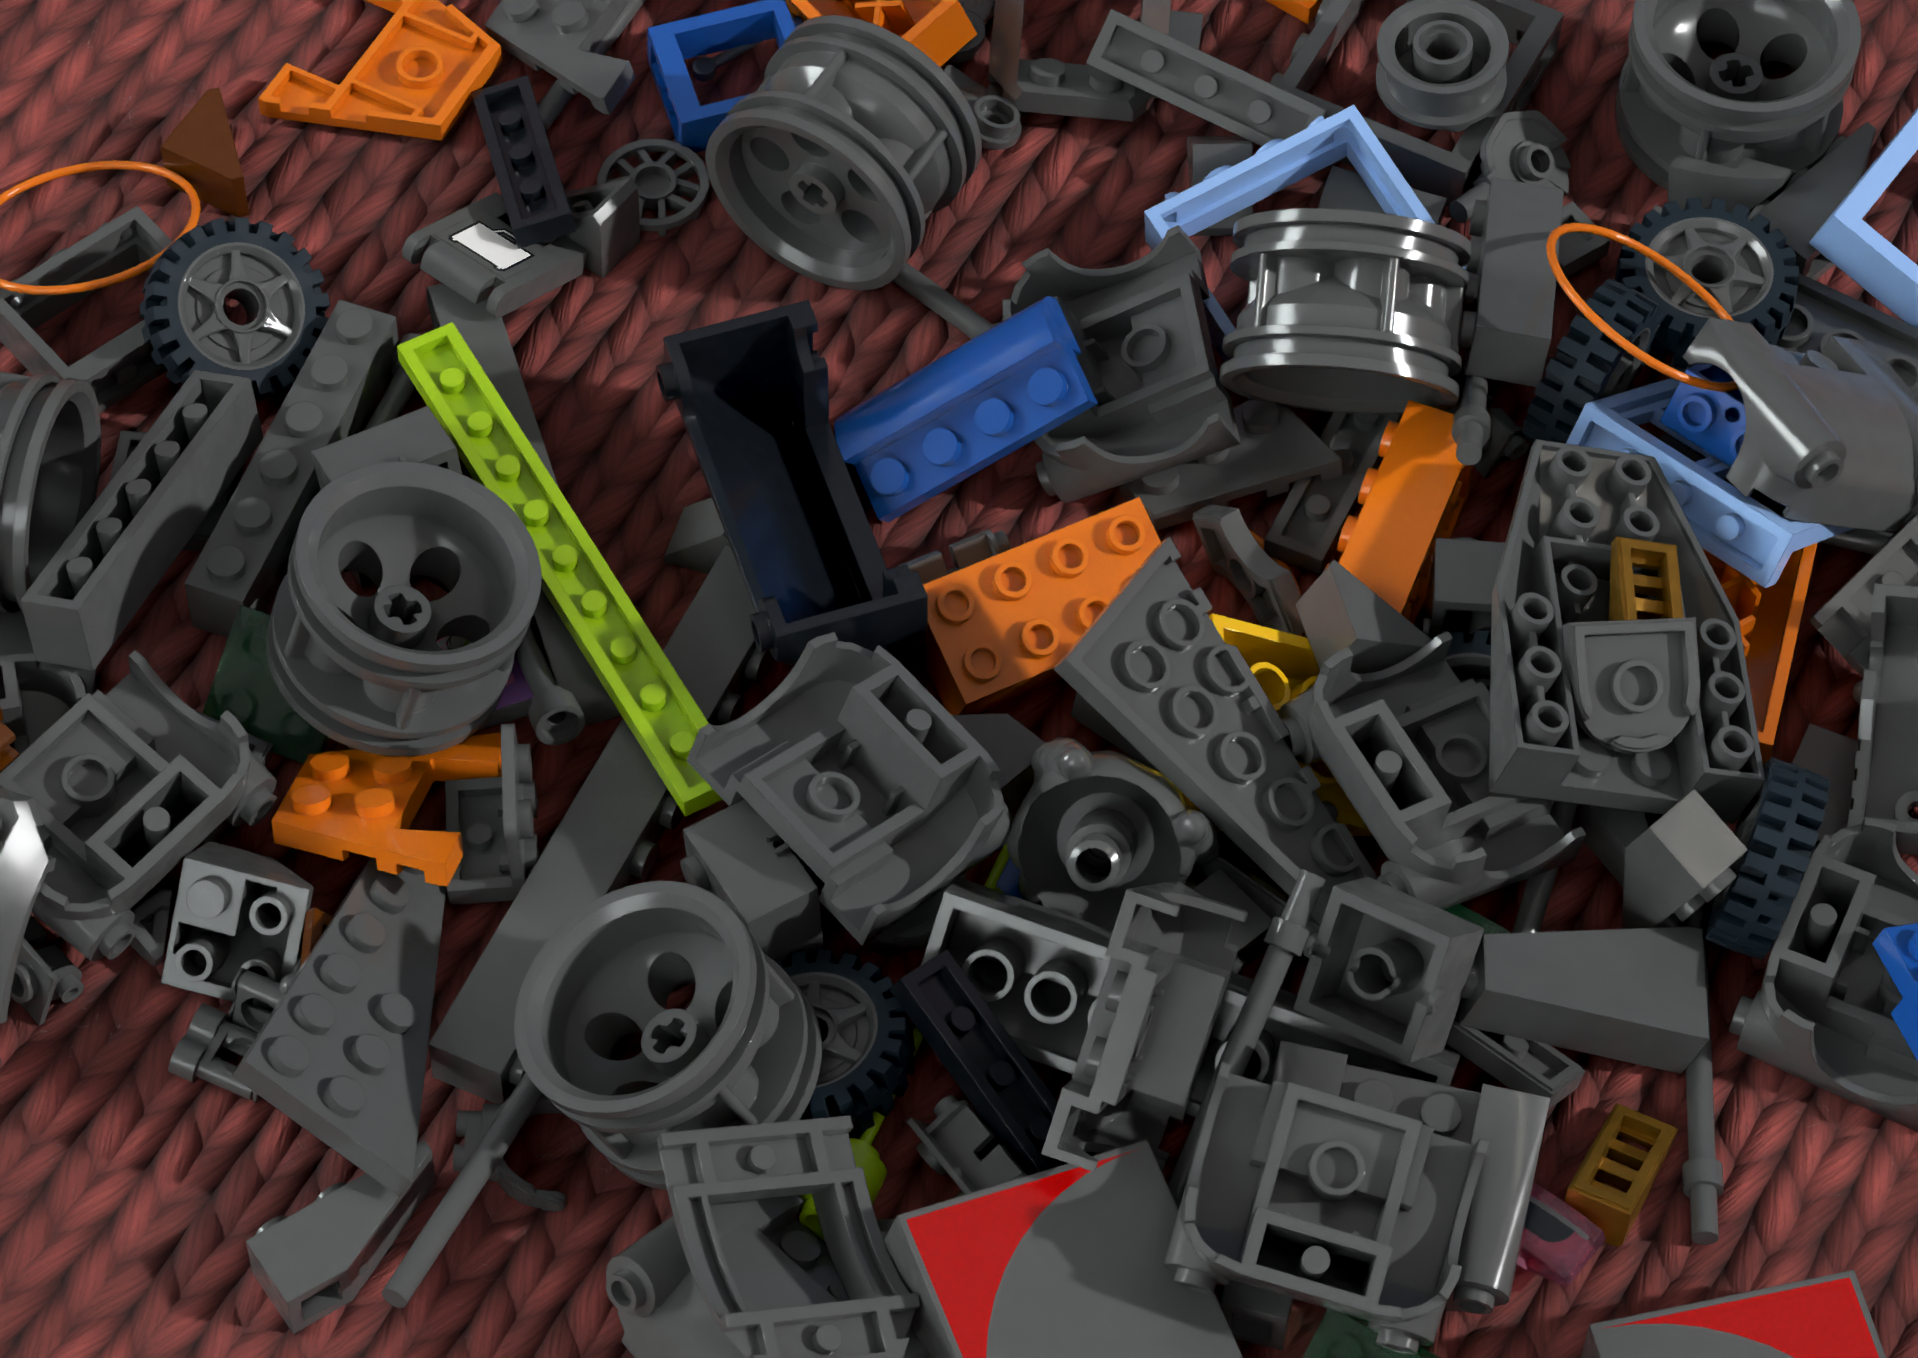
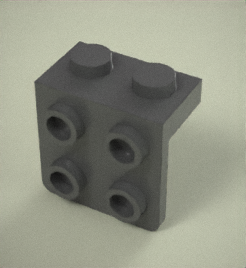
(494, 827)

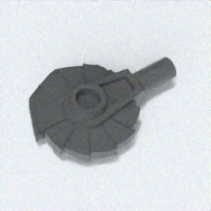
(1520, 149)

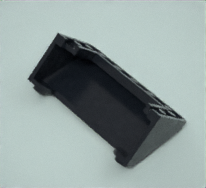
(782, 490)

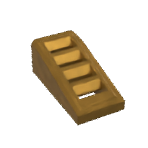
(1624, 584)
(1604, 1205)

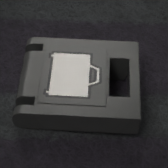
(479, 251)

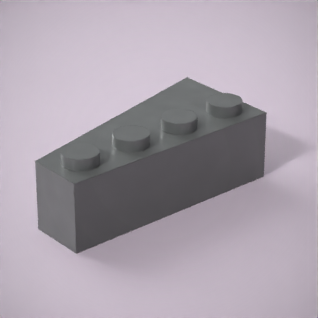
(1510, 282)

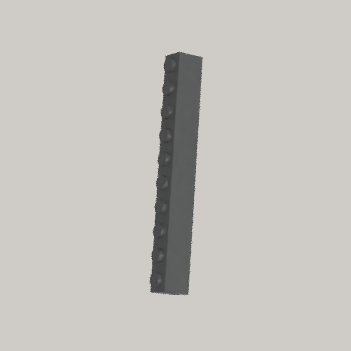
(601, 841)

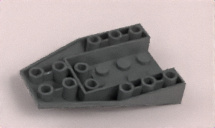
(1560, 574)

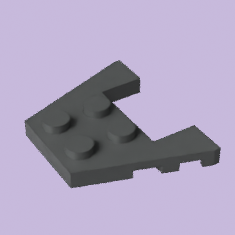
(562, 42)

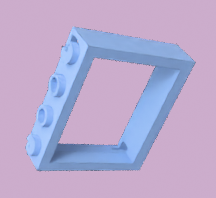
(1273, 169)
(1861, 249)

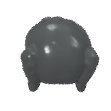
(1100, 829)

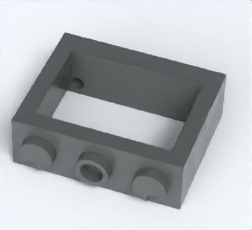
(119, 364)

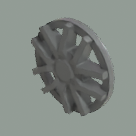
(659, 183)

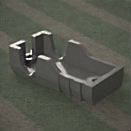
(1888, 718)

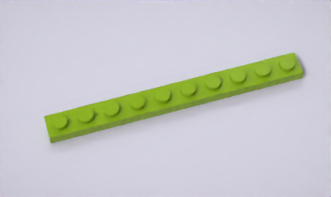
(572, 568)

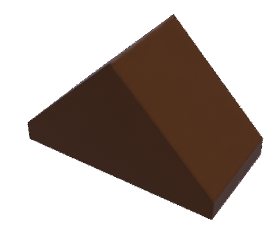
(207, 156)

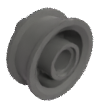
(1442, 63)

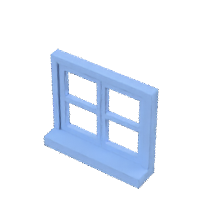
(1721, 517)

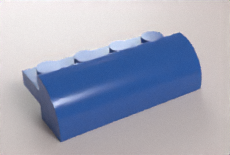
(965, 410)

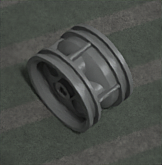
(1725, 108)
(844, 152)
(1347, 311)
(45, 473)
(372, 663)
(730, 1059)

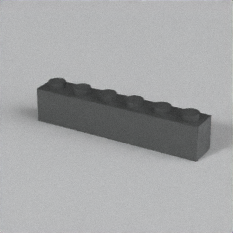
(142, 520)
(257, 529)

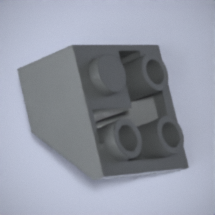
(234, 915)

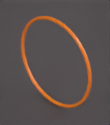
(94, 166)
(1609, 331)

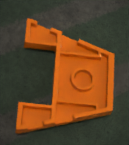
(406, 83)
(370, 800)

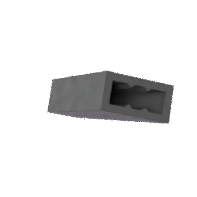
(1595, 992)

